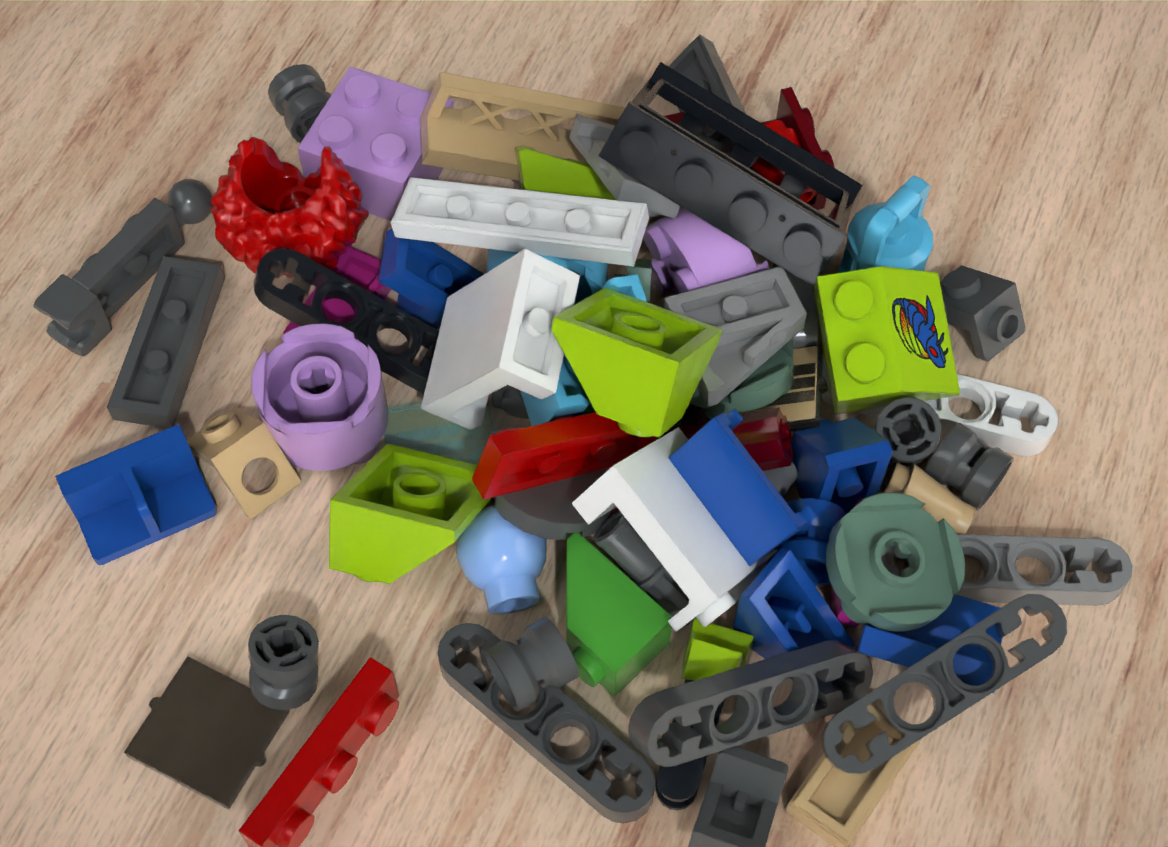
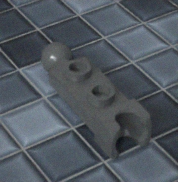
(120, 268)

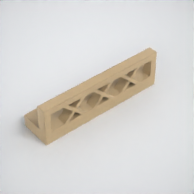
(484, 140)

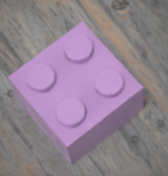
(376, 134)

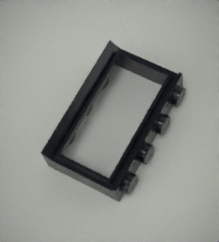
(722, 185)

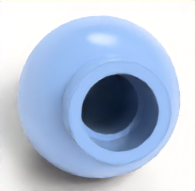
(501, 561)

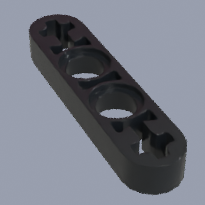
(370, 311)

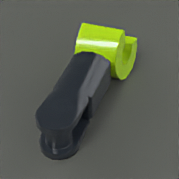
(707, 653)

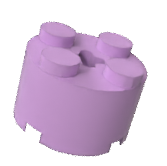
(695, 254)
(321, 397)

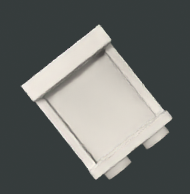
(498, 337)
(674, 528)

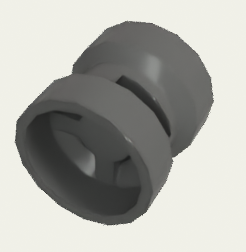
(299, 97)
(905, 440)
(968, 466)
(537, 660)
(283, 662)

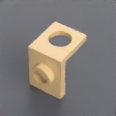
(230, 444)

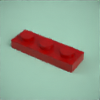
(552, 452)
(324, 760)

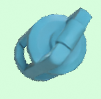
(891, 232)

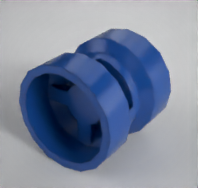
(811, 542)

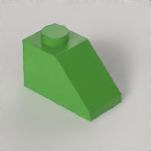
(609, 619)

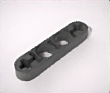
(947, 690)
(754, 712)
(536, 729)

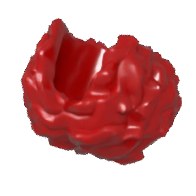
(273, 207)

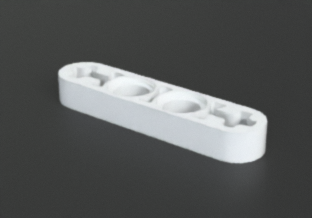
(988, 397)

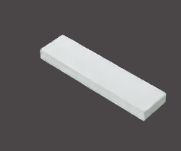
(520, 220)

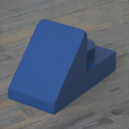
(423, 276)

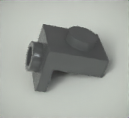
(985, 308)
(739, 800)

